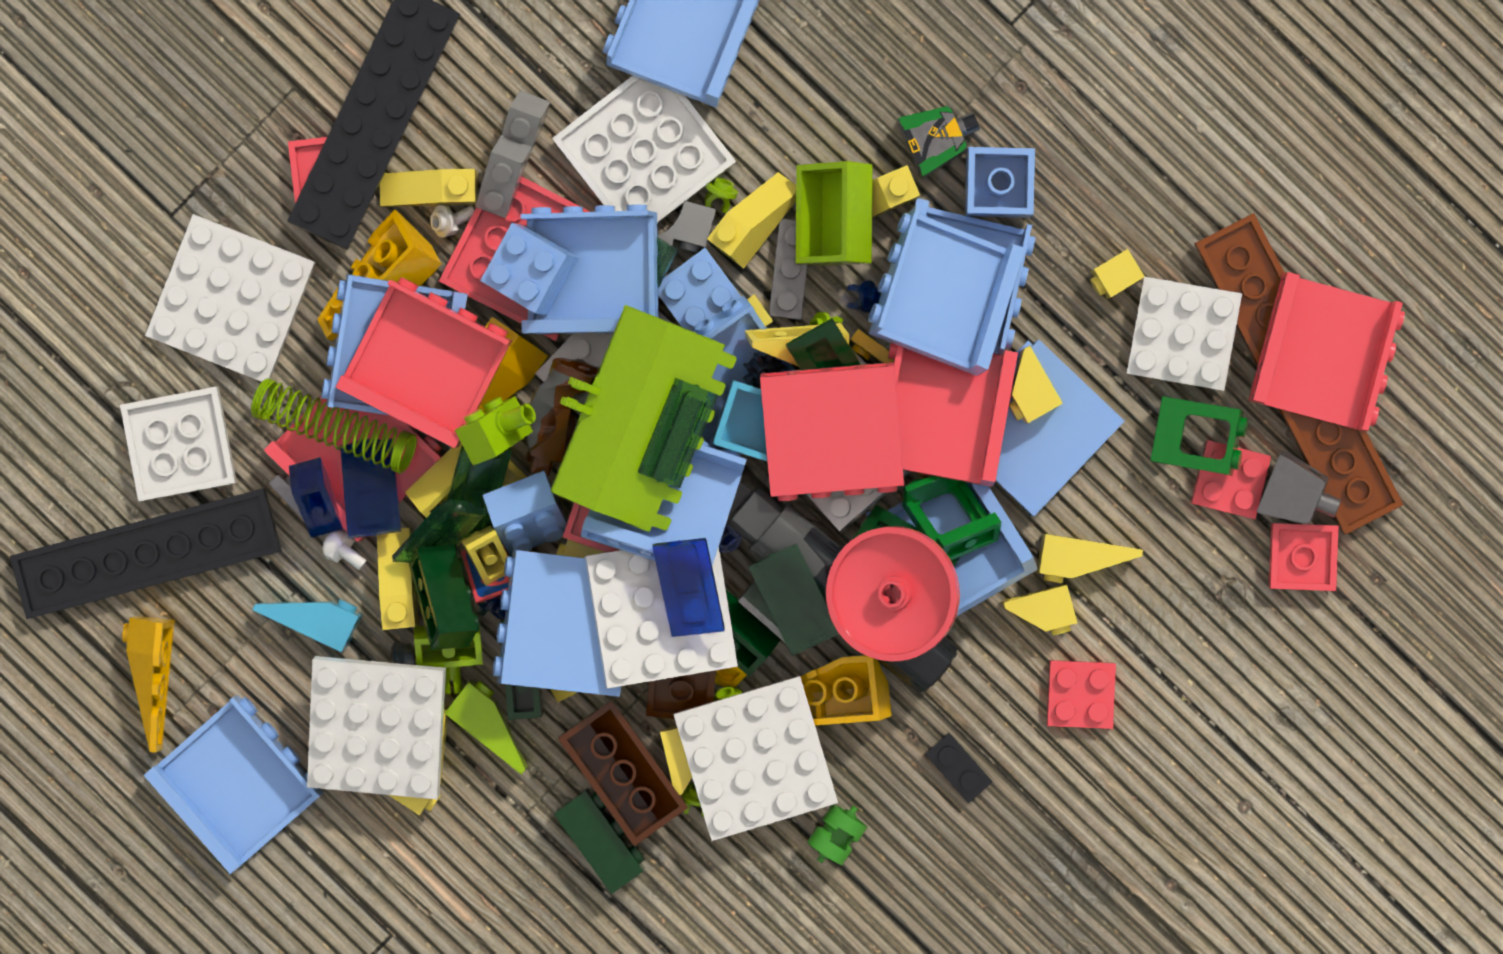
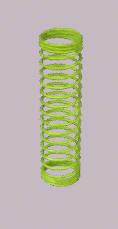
(404, 438)

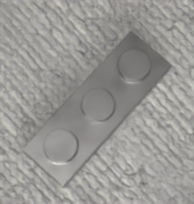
(788, 277)

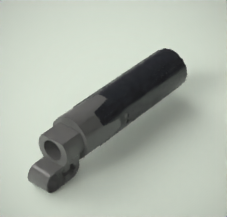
(776, 527)

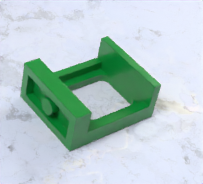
(1170, 432)
(978, 533)

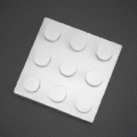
(1184, 333)
(178, 444)

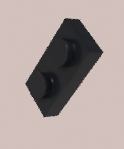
(958, 767)

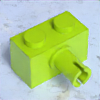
(495, 428)
(449, 658)

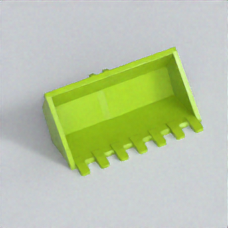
(623, 413)

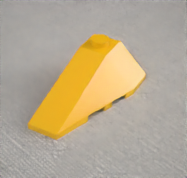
(394, 253)
(516, 368)
(149, 659)
(848, 691)

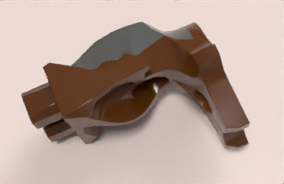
(553, 420)

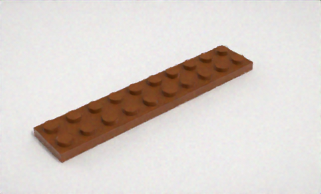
(1245, 263)

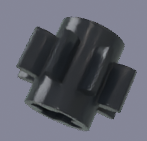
(758, 365)

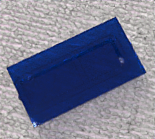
(369, 493)
(688, 587)

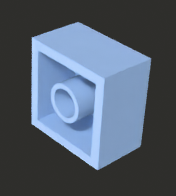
(999, 182)
(529, 269)
(696, 290)
(526, 513)

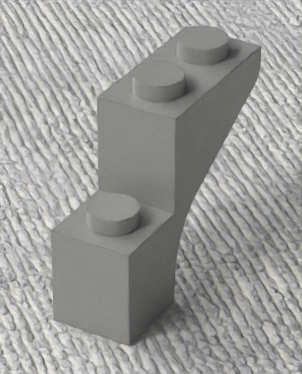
(512, 153)
(691, 227)

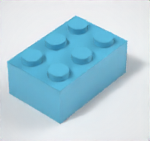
(742, 421)

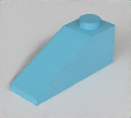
(322, 621)

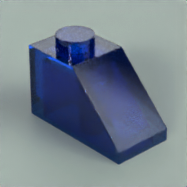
(315, 497)

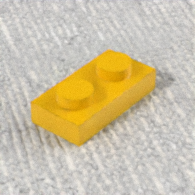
(867, 347)

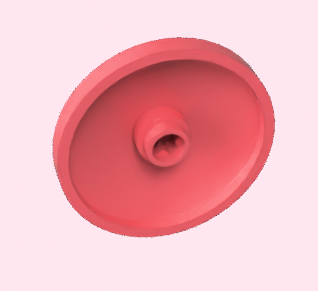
(892, 593)

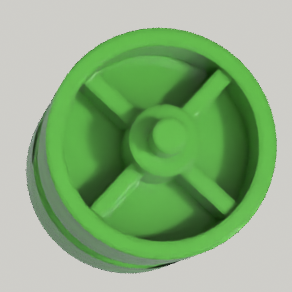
(837, 834)

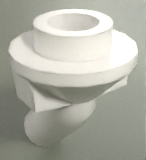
(446, 223)
(338, 546)

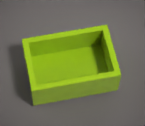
(834, 213)

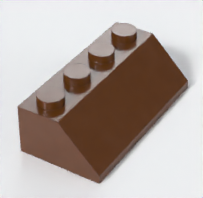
(622, 772)

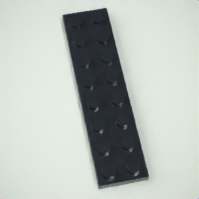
(373, 120)
(145, 553)

